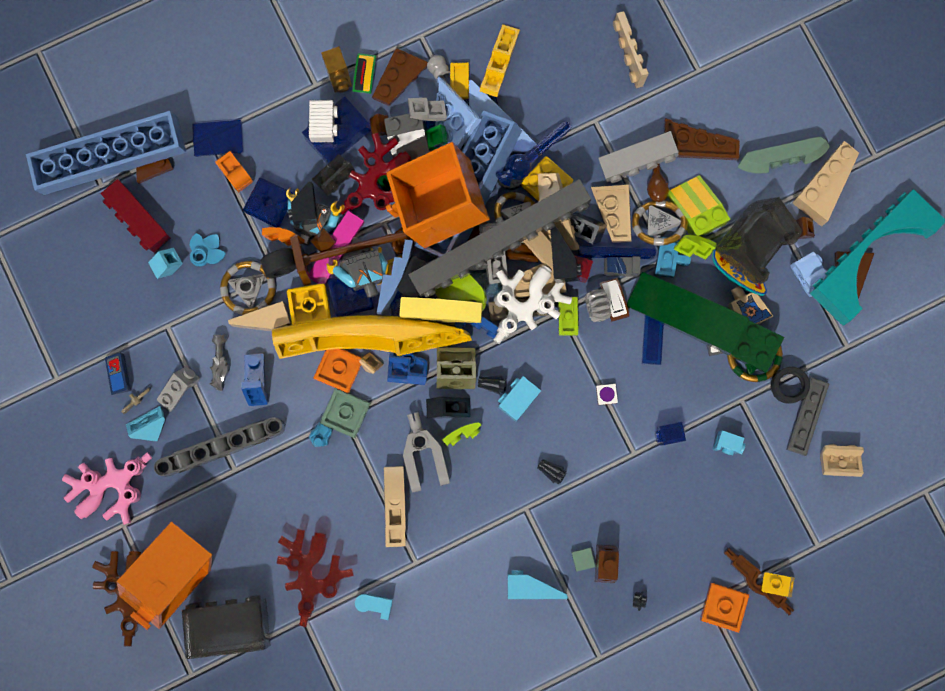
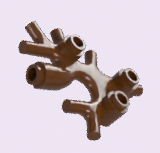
(119, 605)

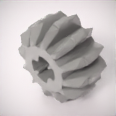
(598, 305)

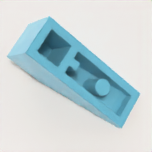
(527, 587)

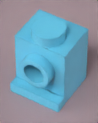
(729, 443)

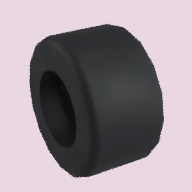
(278, 263)

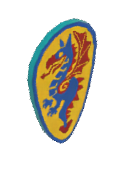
(736, 276)

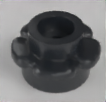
(639, 600)

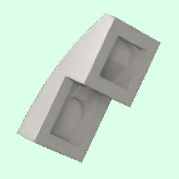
(427, 110)

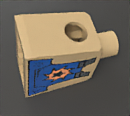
(749, 306)

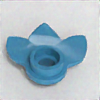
(208, 248)

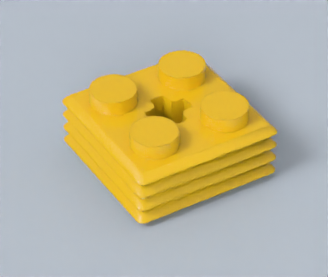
(546, 165)
(298, 300)

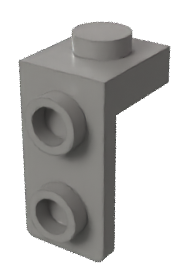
(176, 387)

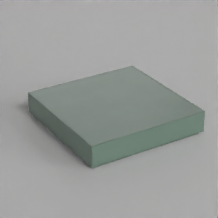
(345, 413)

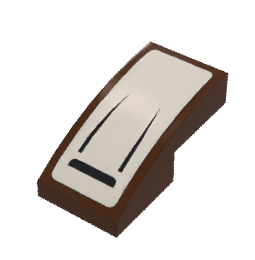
(616, 299)

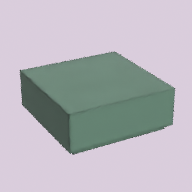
(583, 559)

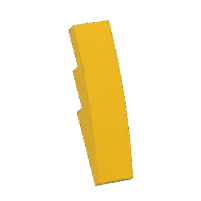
(499, 60)

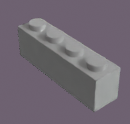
(638, 157)

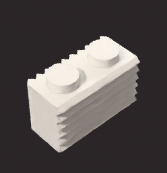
(322, 121)

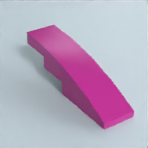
(343, 236)

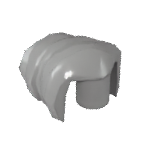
(437, 66)

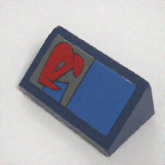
(117, 373)

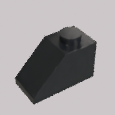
(303, 207)
(448, 407)

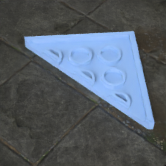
(482, 102)
(460, 117)

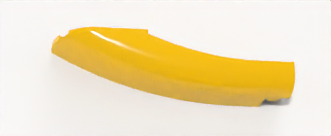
(365, 332)

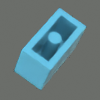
(519, 398)

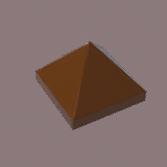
(323, 240)

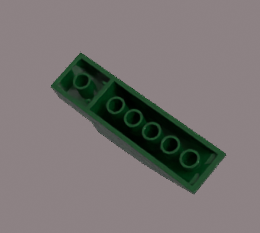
(705, 321)

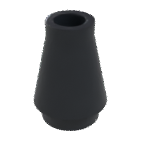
(493, 383)
(552, 471)

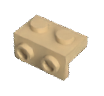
(842, 460)

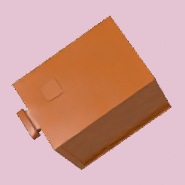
(436, 196)
(164, 576)

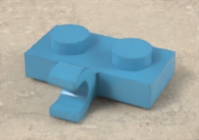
(668, 259)

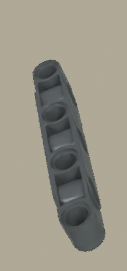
(219, 447)

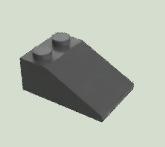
(409, 134)

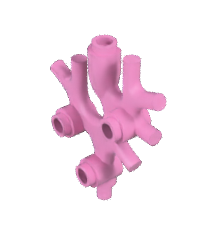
(113, 478)

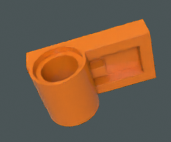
(234, 171)

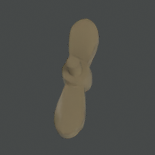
(135, 400)

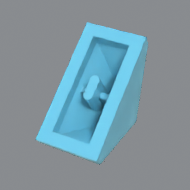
(147, 426)

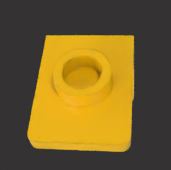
(778, 584)

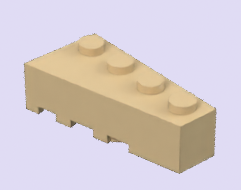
(824, 189)

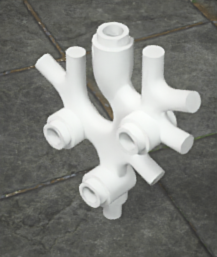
(524, 311)

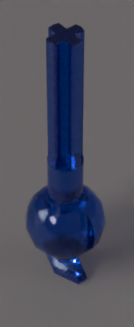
(519, 165)

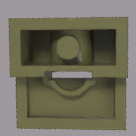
(456, 368)

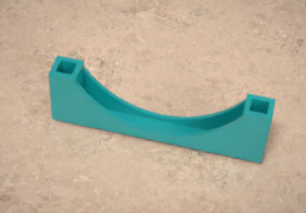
(839, 288)

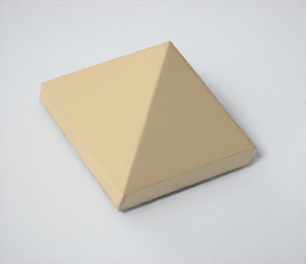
(370, 363)

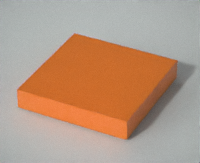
(338, 369)
(724, 607)

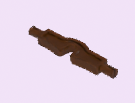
(750, 575)

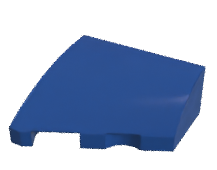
(407, 369)

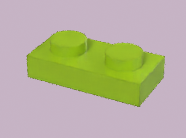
(568, 318)

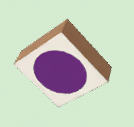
(606, 394)

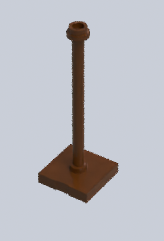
(303, 260)

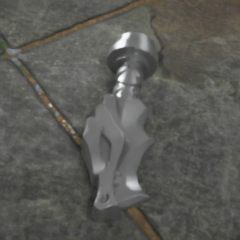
(220, 367)

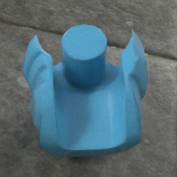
(320, 435)

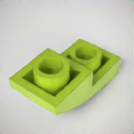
(470, 430)

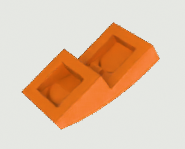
(280, 234)

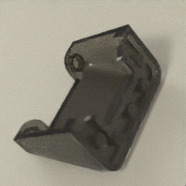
(758, 237)

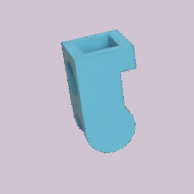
(374, 603)

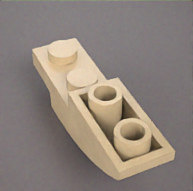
(394, 506)

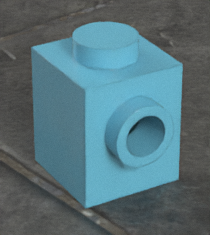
(165, 263)

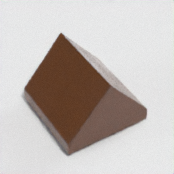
(378, 124)
(807, 227)

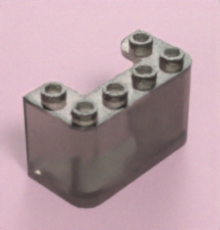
(225, 627)

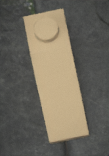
(264, 318)

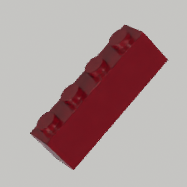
(135, 216)

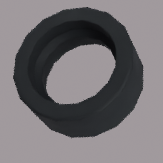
(805, 385)

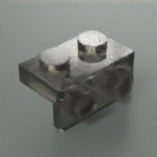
(333, 175)

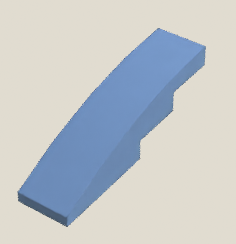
(390, 282)

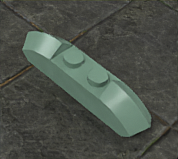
(804, 150)

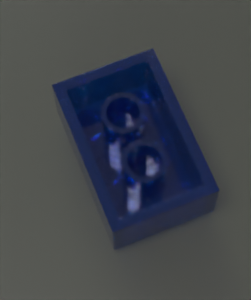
(351, 129)

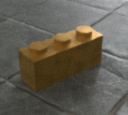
(337, 69)

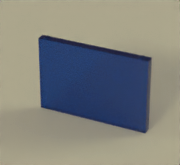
(217, 138)

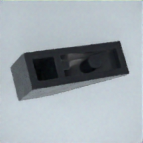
(587, 228)
(564, 262)

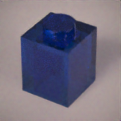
(670, 434)

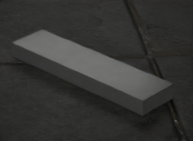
(807, 417)

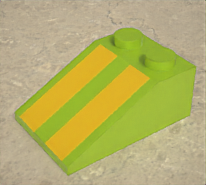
(699, 207)

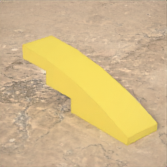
(441, 310)

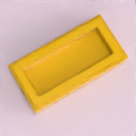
(460, 79)

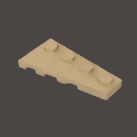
(638, 74)
(548, 185)

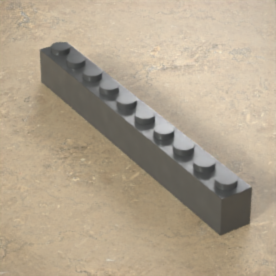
(500, 238)

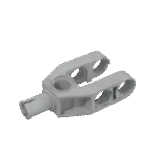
(430, 442)

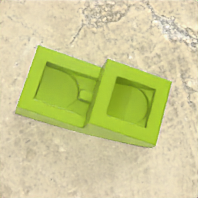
(695, 245)

